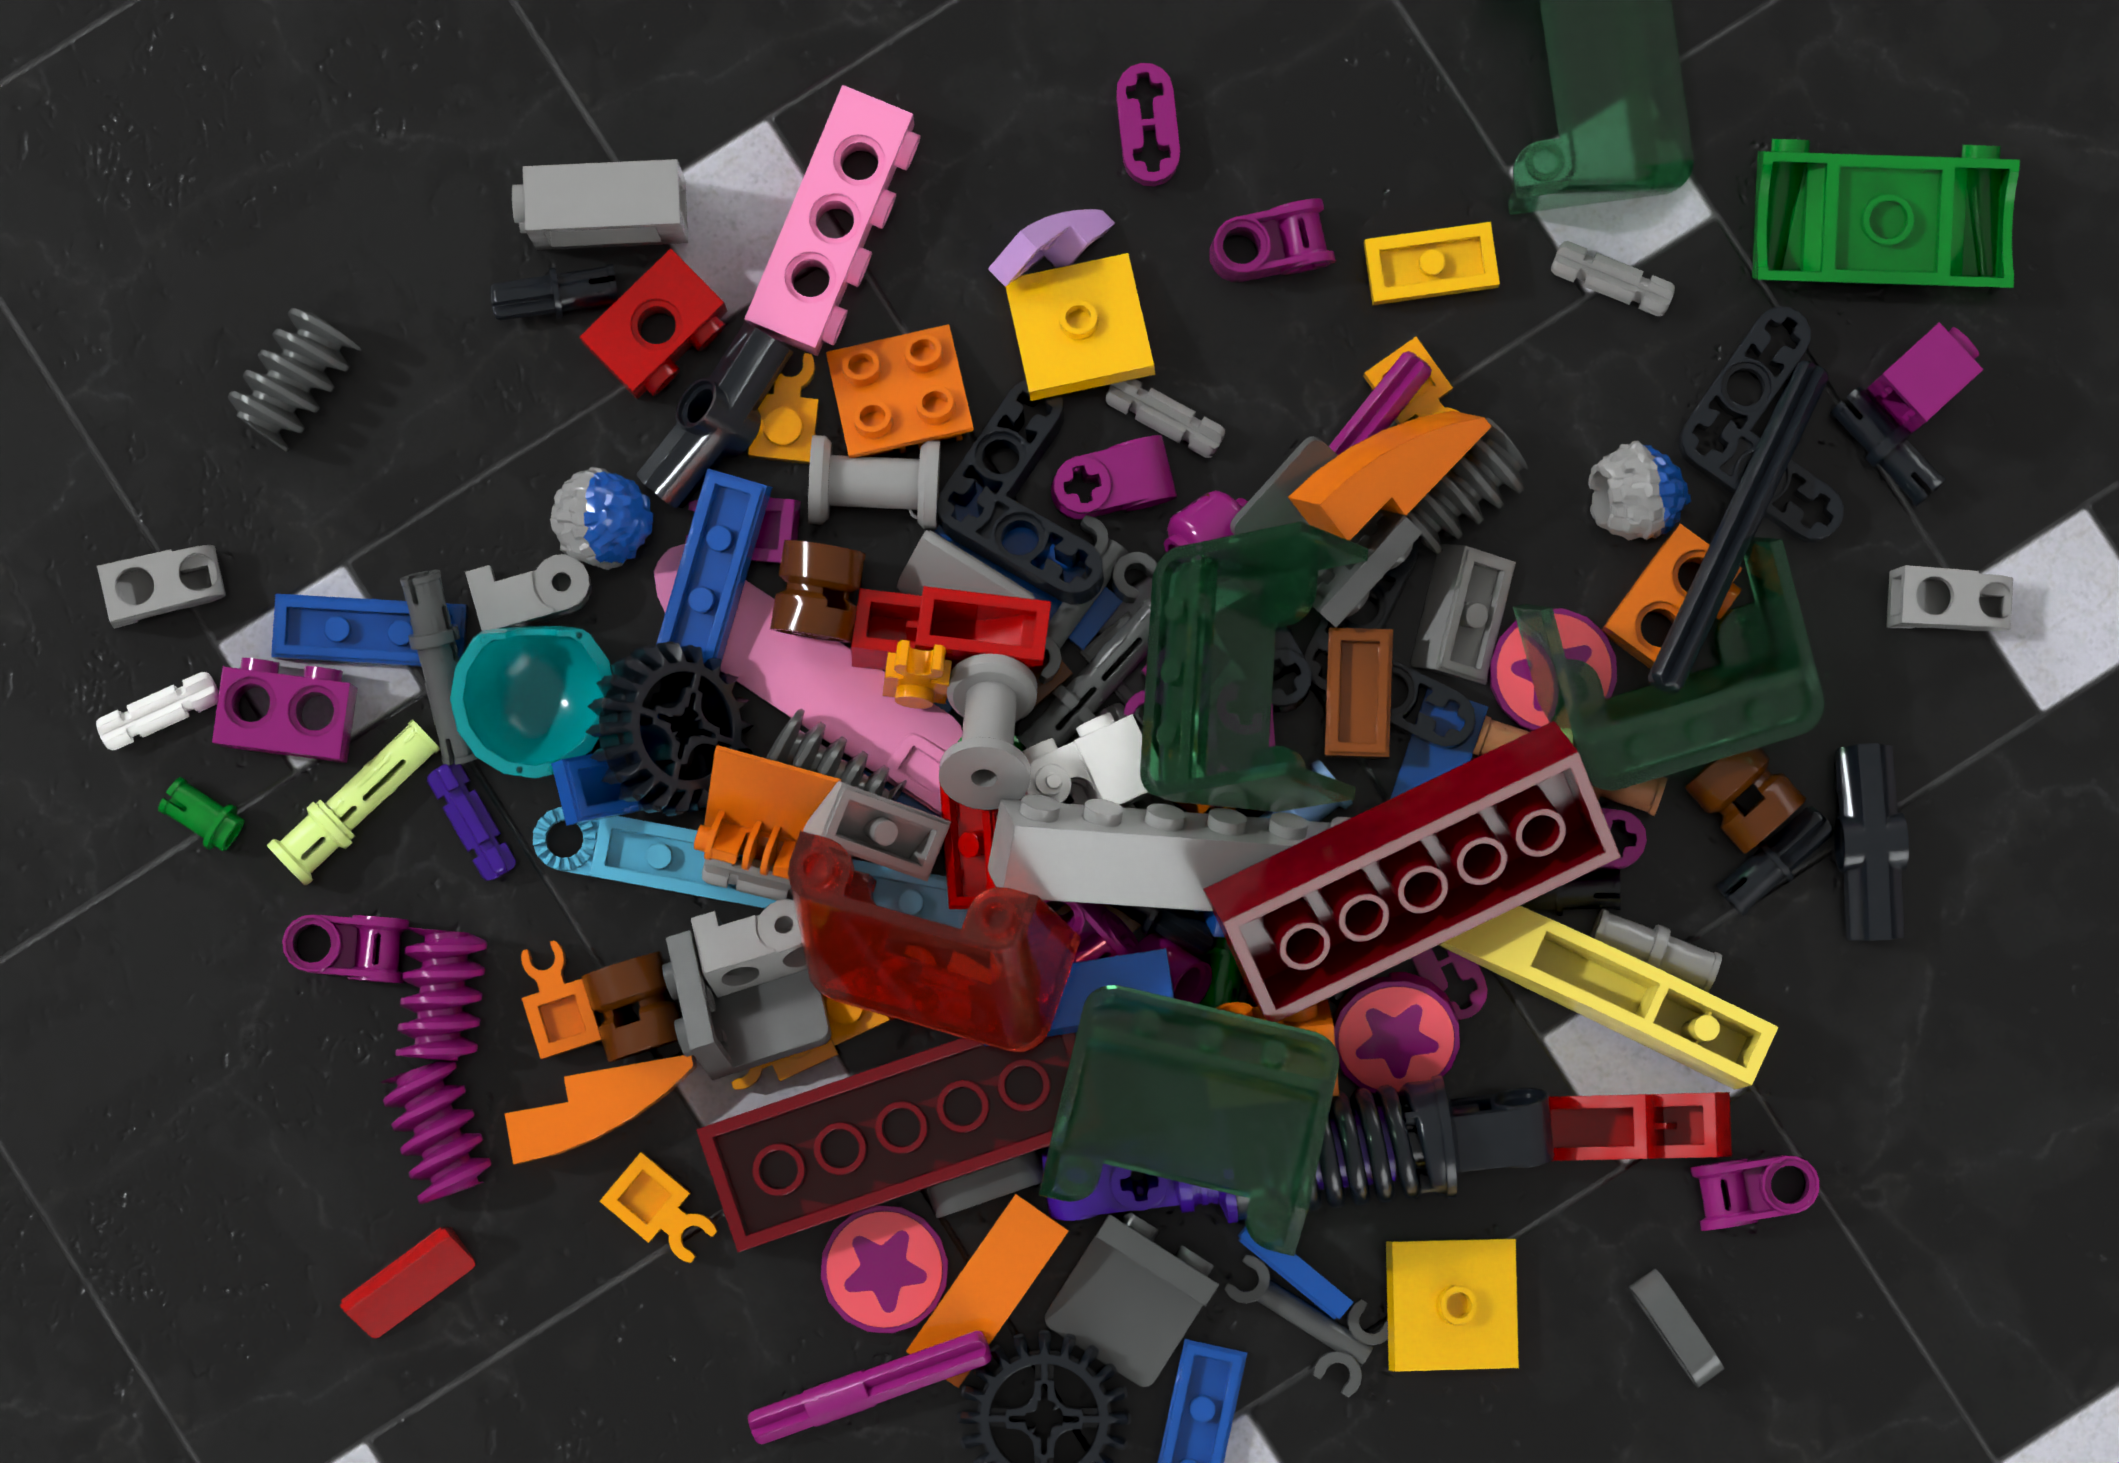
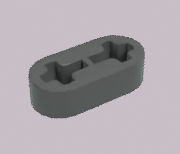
(986, 1184)
(1676, 1328)

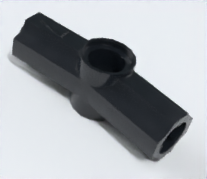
(716, 416)
(1870, 842)

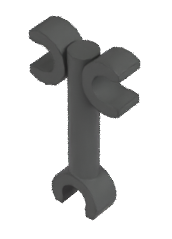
(1115, 563)
(1349, 1344)

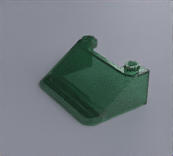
(1614, 108)
(1195, 1103)

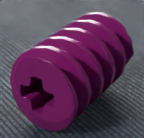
(441, 995)
(436, 1130)

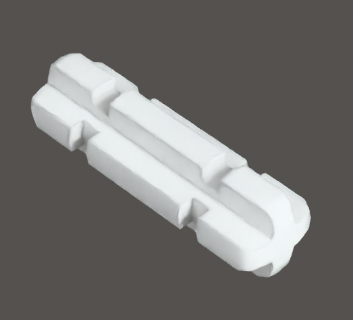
(157, 711)

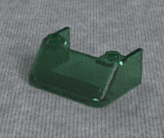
(1215, 666)
(1750, 700)

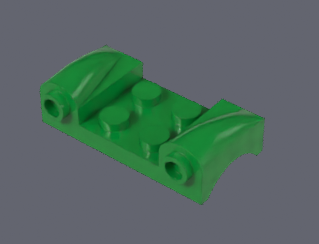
(1884, 217)

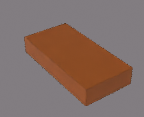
(1359, 693)

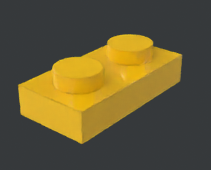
(1431, 263)

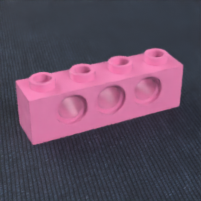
(853, 125)

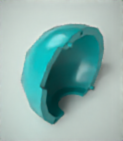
(526, 696)

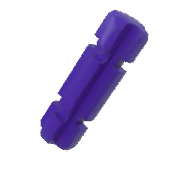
(471, 821)

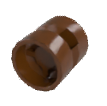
(817, 591)
(1728, 778)
(624, 985)

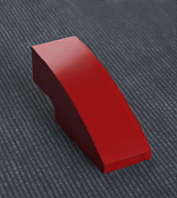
(957, 619)
(1641, 1126)

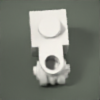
(1100, 761)

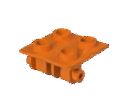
(899, 392)
(758, 809)

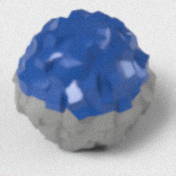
(1637, 492)
(601, 518)

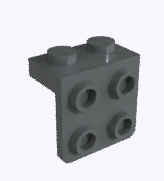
(1341, 588)
(746, 1025)
(1131, 1298)

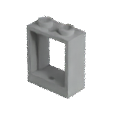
(602, 204)

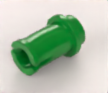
(202, 815)
(1226, 976)

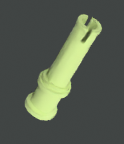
(331, 822)

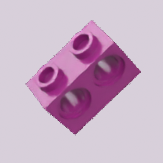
(1926, 377)
(282, 727)

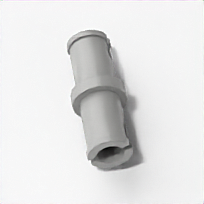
(1658, 949)

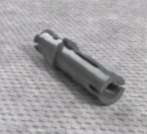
(438, 655)
(1092, 684)

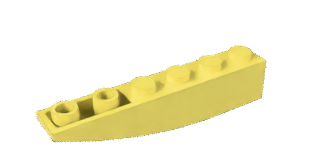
(1621, 994)

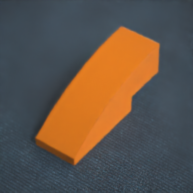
(1386, 471)
(595, 1107)
(994, 1278)

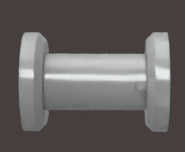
(874, 482)
(991, 697)

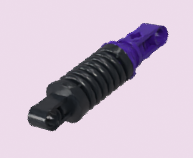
(1366, 1146)

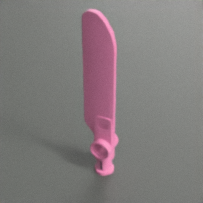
(820, 679)

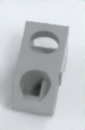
(160, 583)
(527, 599)
(1948, 599)
(750, 948)

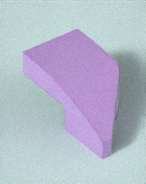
(1056, 237)

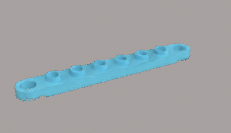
(666, 860)

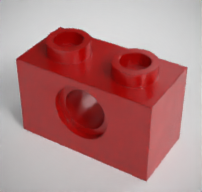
(667, 289)

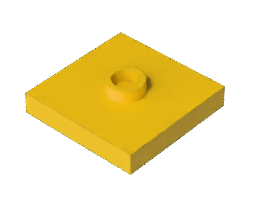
(1080, 327)
(1452, 1304)

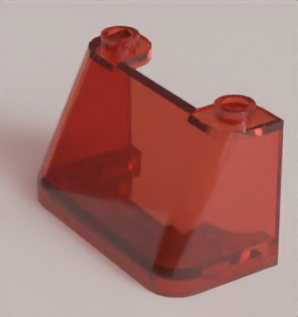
(980, 982)

